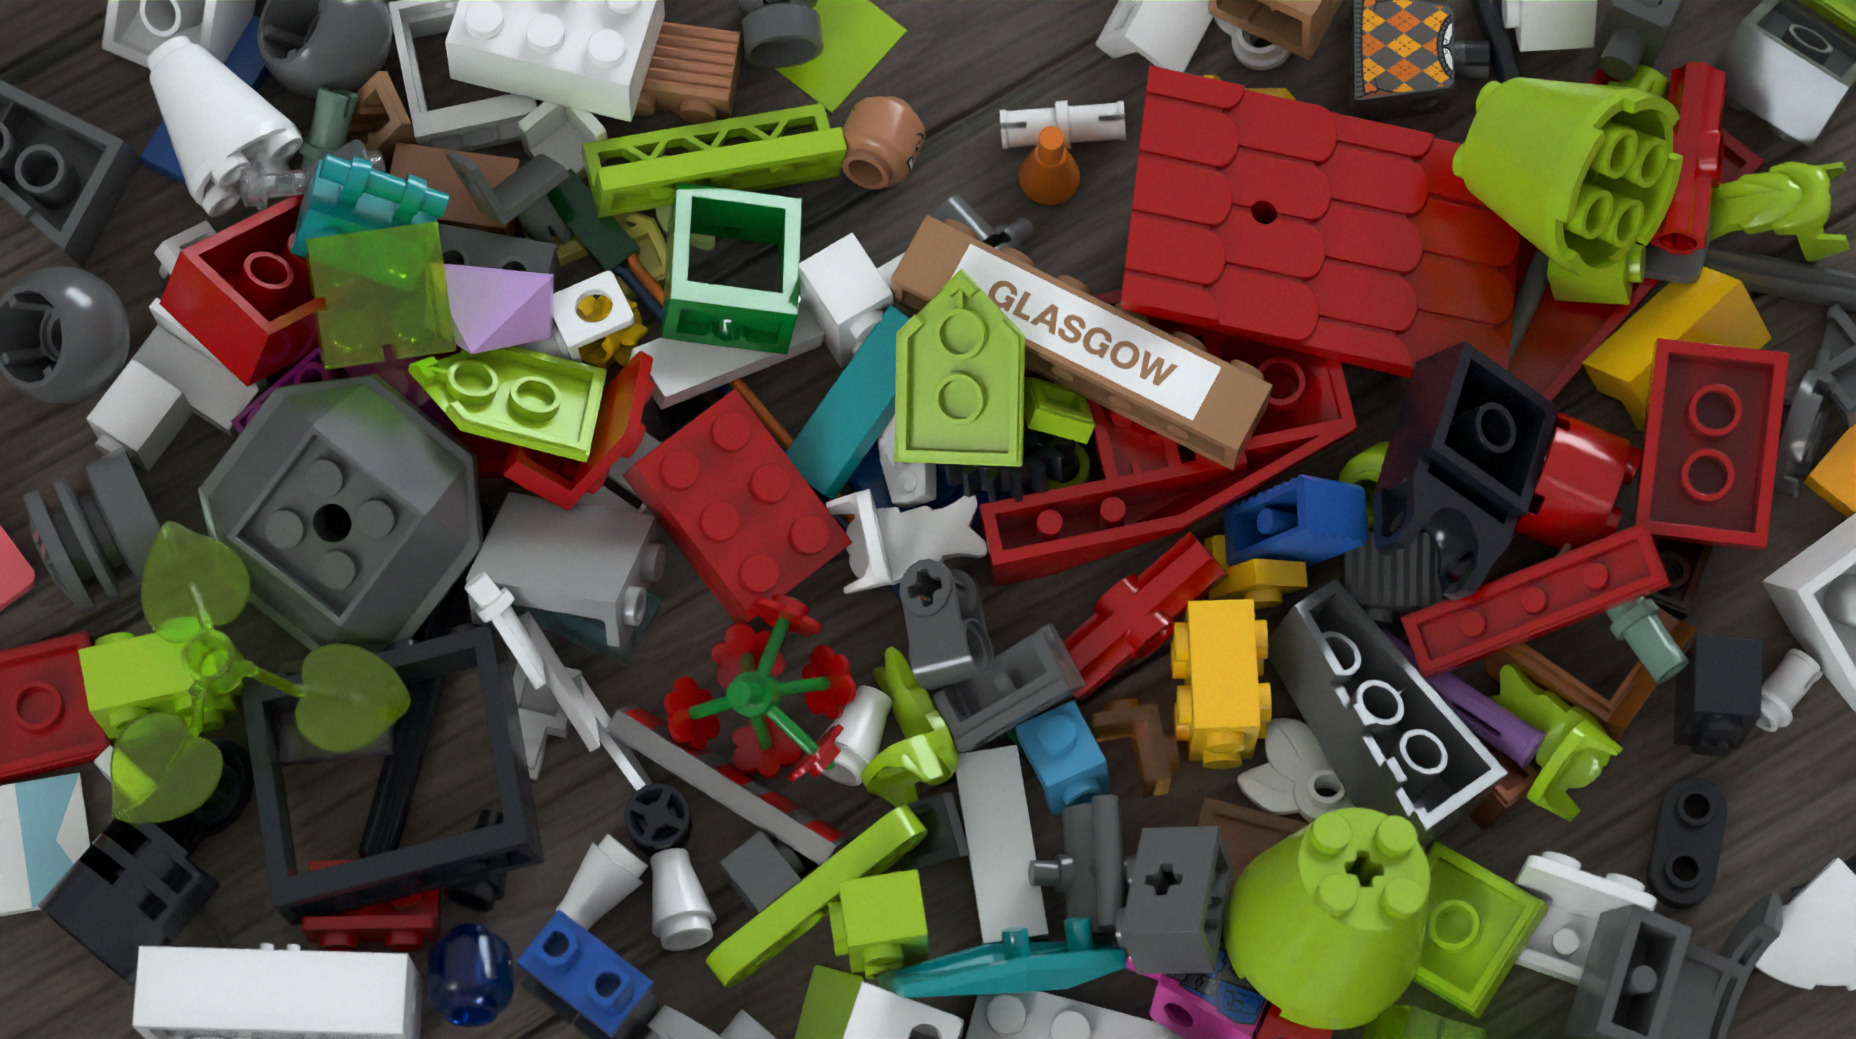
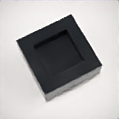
(944, 833)

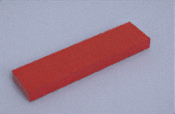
(1536, 601)

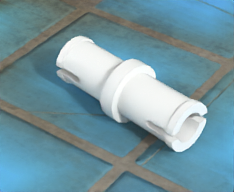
(1077, 123)

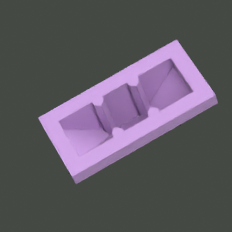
(498, 307)

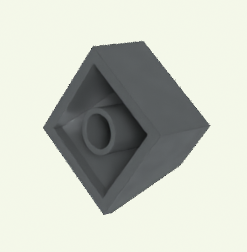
(1789, 70)

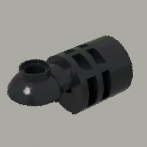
(136, 877)

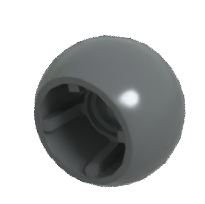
(324, 43)
(62, 334)

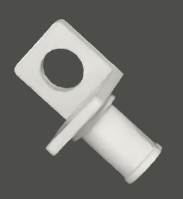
(570, 330)

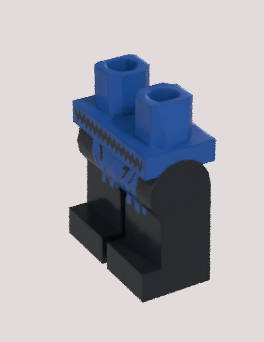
(582, 975)

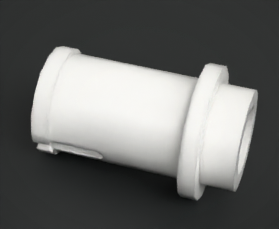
(1786, 688)

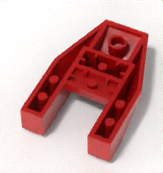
(1157, 484)

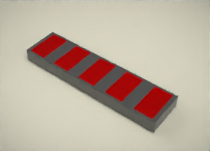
(728, 786)

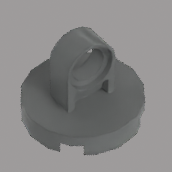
(1801, 431)

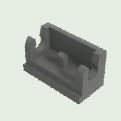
(1019, 687)

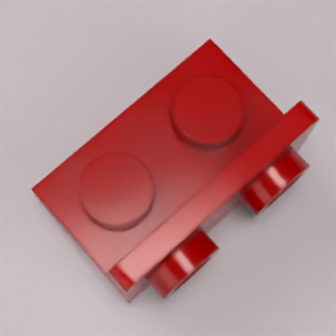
(398, 923)

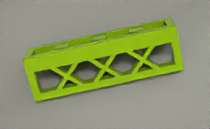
(748, 167)

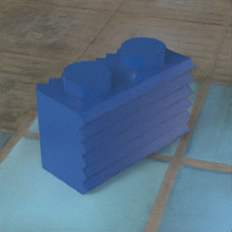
(1297, 522)

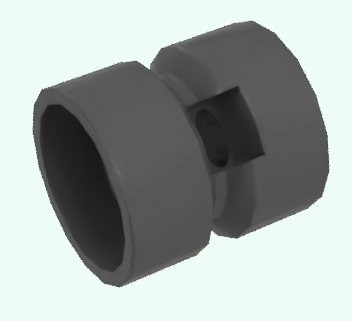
(780, 32)

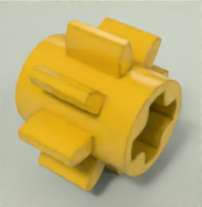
(615, 346)

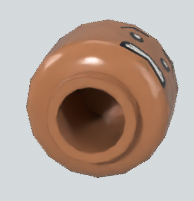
(881, 142)

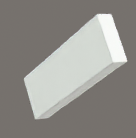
(690, 368)
(999, 843)

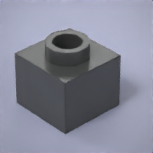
(761, 871)

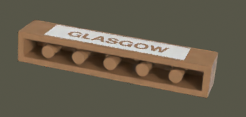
(1095, 347)

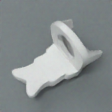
(892, 541)

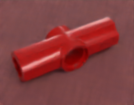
(1699, 98)
(1141, 612)

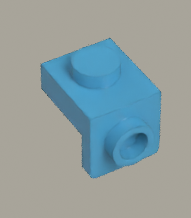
(1064, 757)

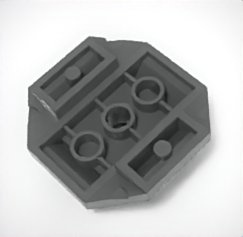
(395, 475)

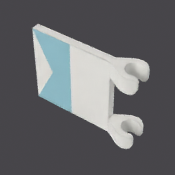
(39, 838)

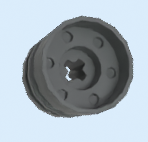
(97, 531)

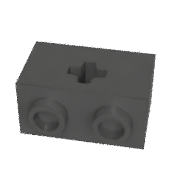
(1176, 900)

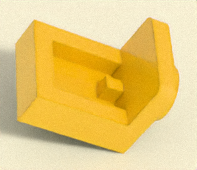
(1257, 578)

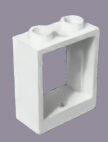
(459, 126)

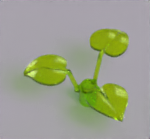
(187, 588)

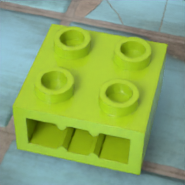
(144, 676)

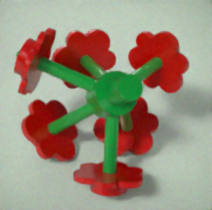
(748, 672)

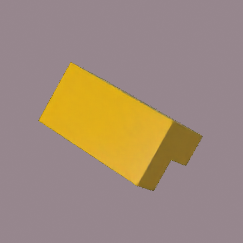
(1706, 311)

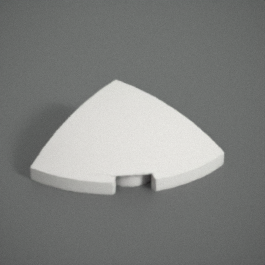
(1817, 933)

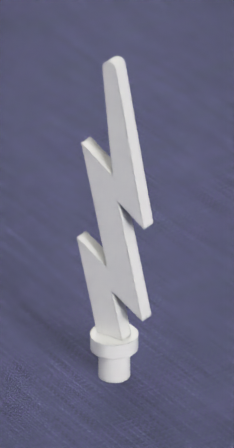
(543, 666)

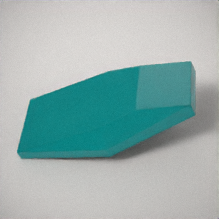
(1011, 965)

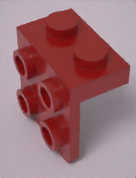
(615, 435)

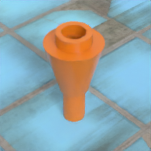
(1049, 171)

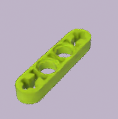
(809, 899)

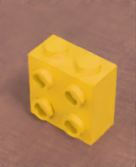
(1221, 702)

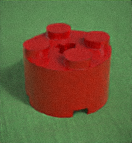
(1579, 485)

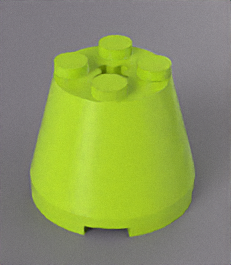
(1573, 167)
(1332, 918)

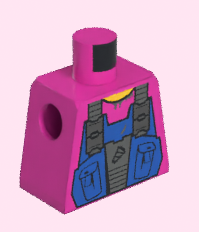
(1208, 1003)

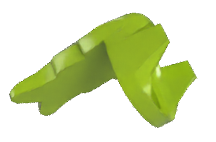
(1786, 199)
(1574, 742)
(927, 751)

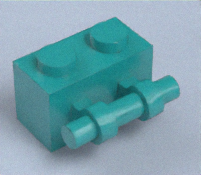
(357, 197)

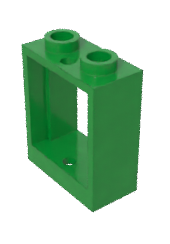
(696, 309)

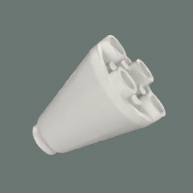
(216, 123)

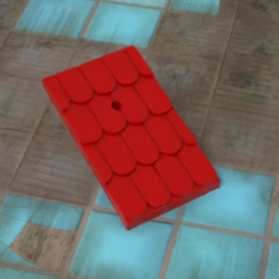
(1311, 230)

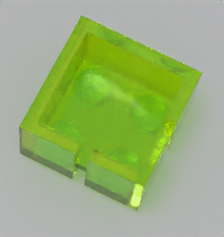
(378, 292)

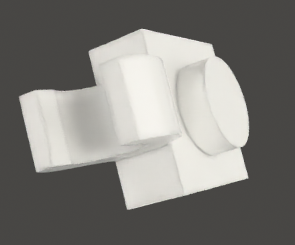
(539, 716)

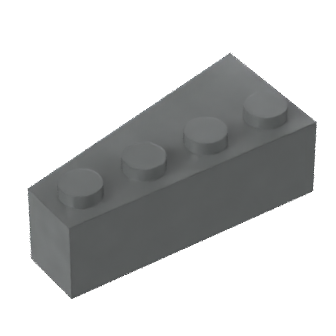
(60, 171)
(1379, 717)

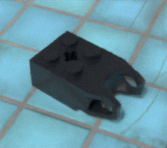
(1461, 463)

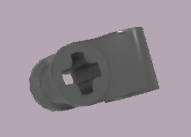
(947, 628)

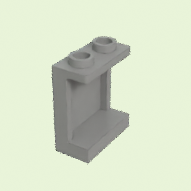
(572, 561)

